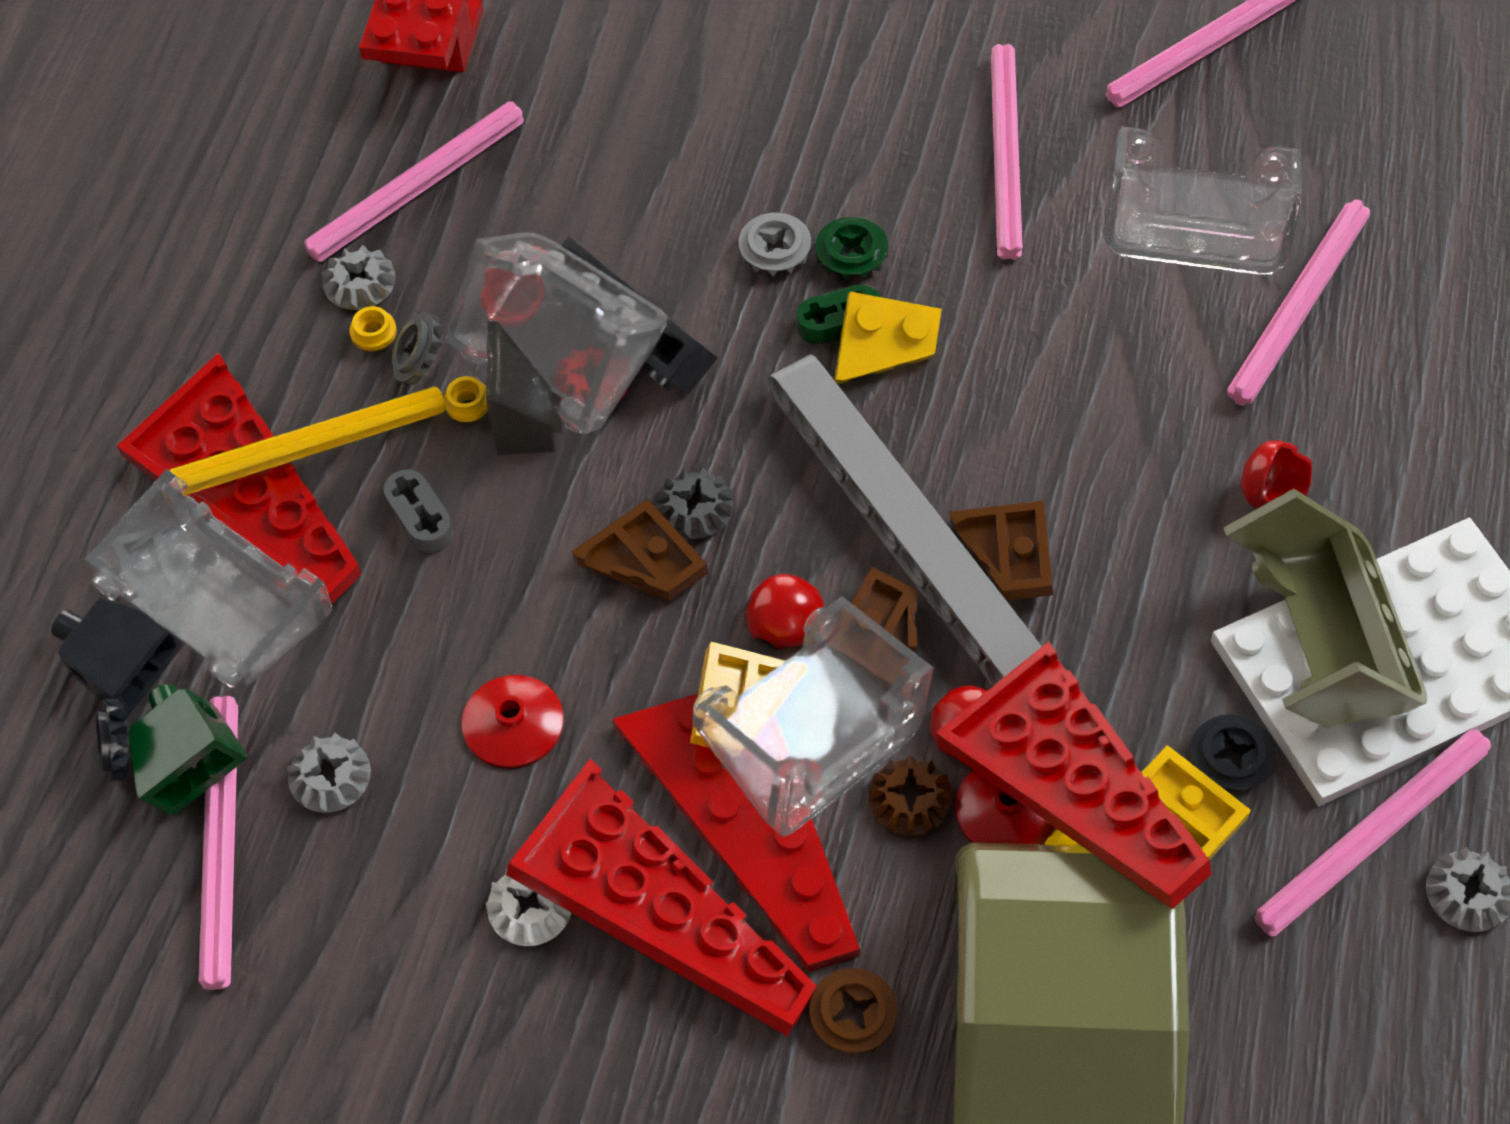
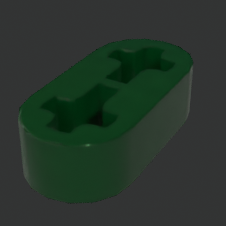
(829, 308)

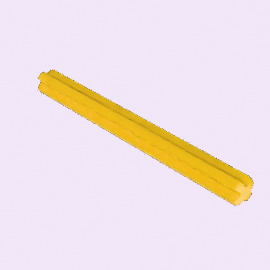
(310, 440)

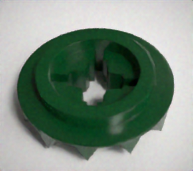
(849, 233)

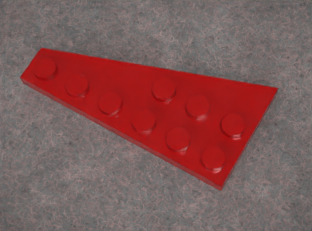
(265, 508)
(1070, 767)
(780, 873)
(646, 892)

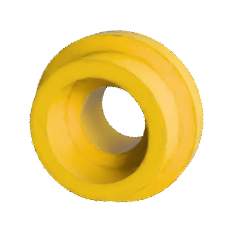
(372, 319)
(465, 389)

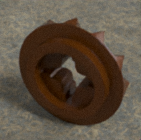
(892, 809)
(860, 988)

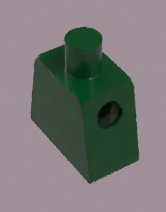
(180, 748)

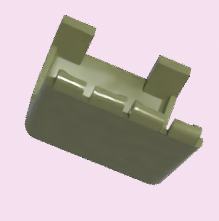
(1066, 991)

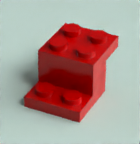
(422, 33)

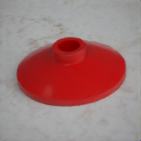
(515, 740)
(989, 821)

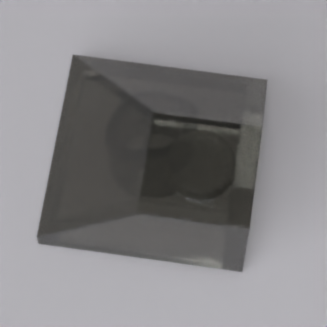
(518, 398)

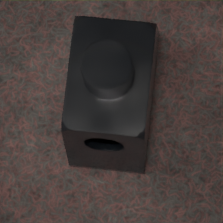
(114, 650)

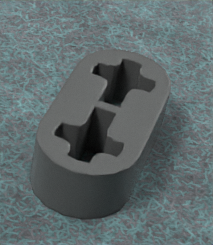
(409, 515)

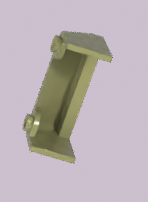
(1338, 609)

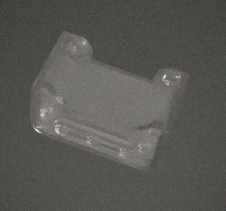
(1203, 214)
(564, 316)
(207, 583)
(817, 716)

